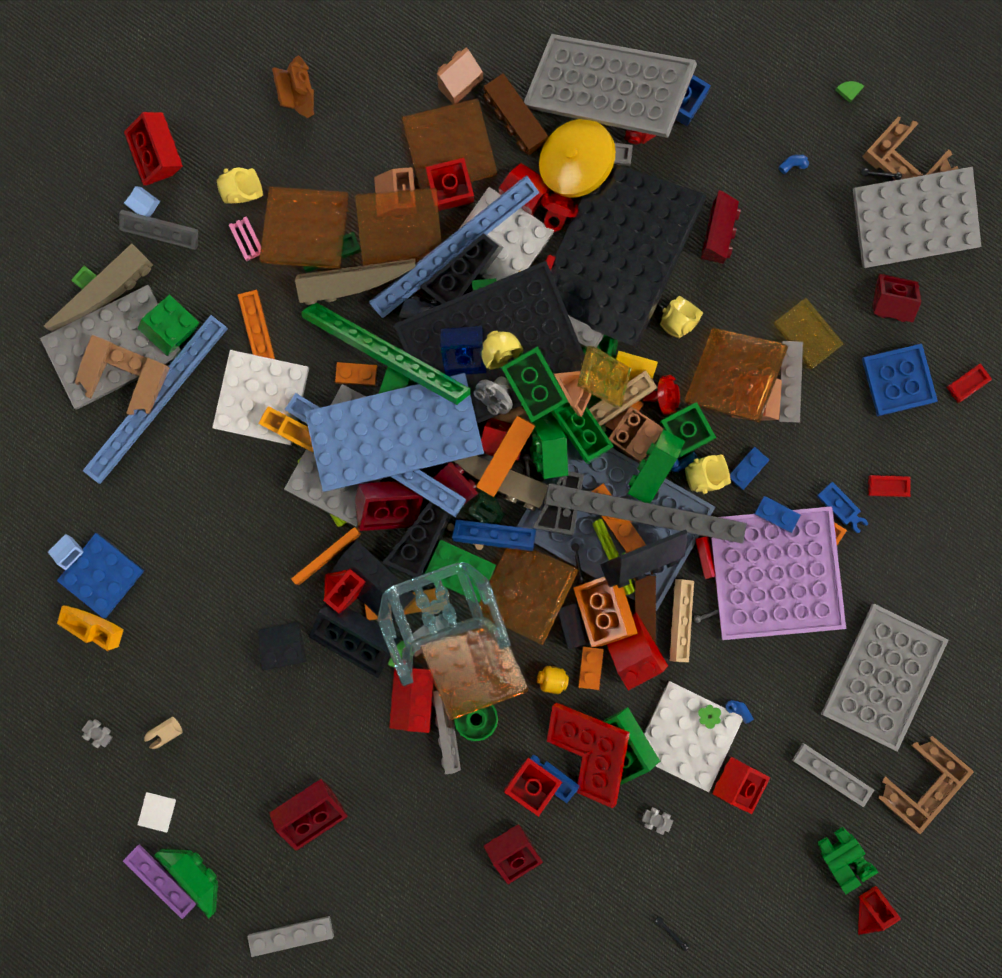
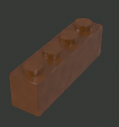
(515, 114)

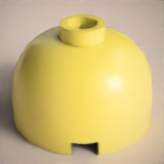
(500, 348)

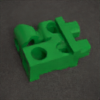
(841, 855)

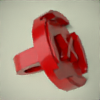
(558, 207)
(667, 395)

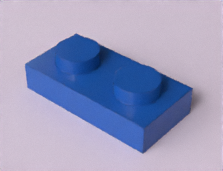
(748, 468)
(777, 514)

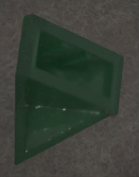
(486, 509)

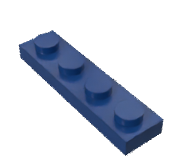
(494, 535)

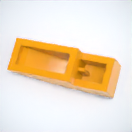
(286, 427)
(90, 627)

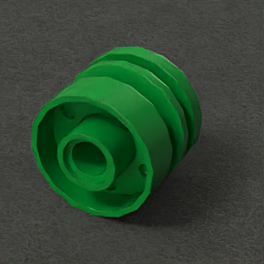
(480, 728)

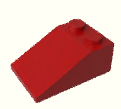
(637, 656)

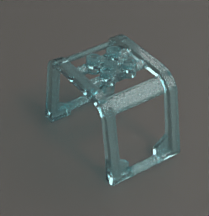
(391, 602)

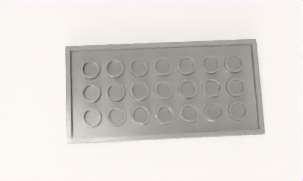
(610, 84)

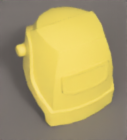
(239, 185)
(680, 317)
(708, 474)

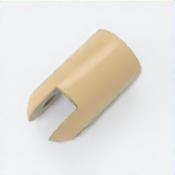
(166, 731)

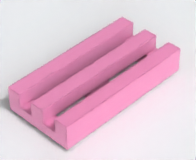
(239, 224)

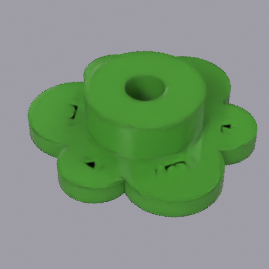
(709, 722)

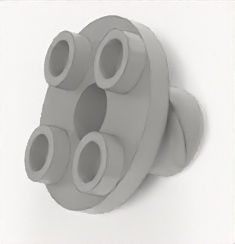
(495, 395)

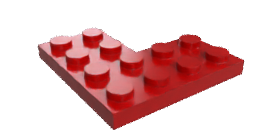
(601, 749)

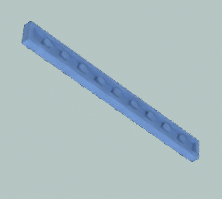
(438, 258)
(135, 424)
(414, 480)

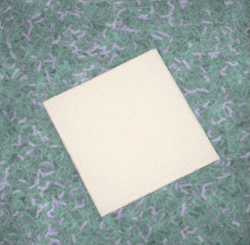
(156, 812)

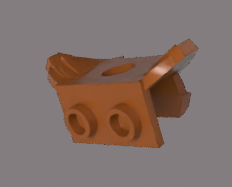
(294, 87)

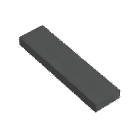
(158, 229)

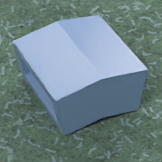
(141, 202)
(65, 552)

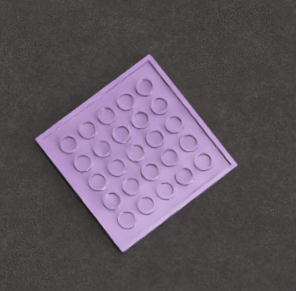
(779, 578)

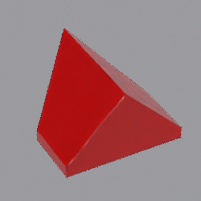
(342, 589)
(875, 912)

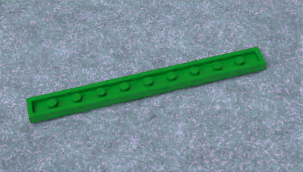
(386, 353)

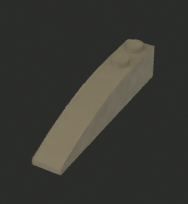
(347, 281)
(104, 288)
(515, 485)

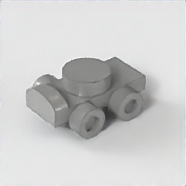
(99, 734)
(652, 819)

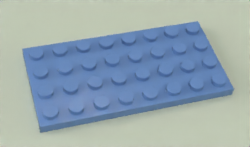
(391, 435)

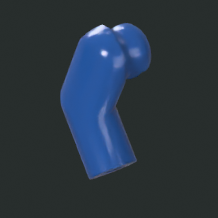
(794, 160)
(683, 463)
(740, 709)

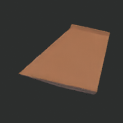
(575, 395)

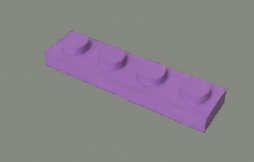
(159, 881)

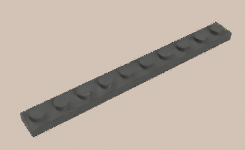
(644, 513)

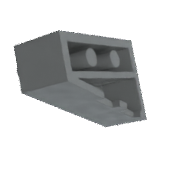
(559, 519)

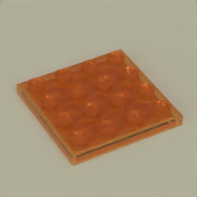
(450, 135)
(398, 225)
(304, 227)
(736, 374)
(529, 591)
(472, 672)

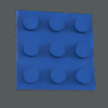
(899, 380)
(100, 576)

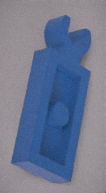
(842, 506)
(568, 786)

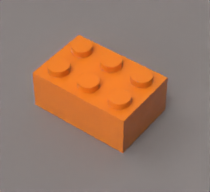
(604, 612)

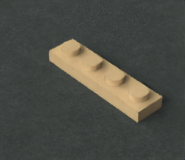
(635, 391)
(681, 620)

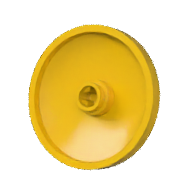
(577, 158)

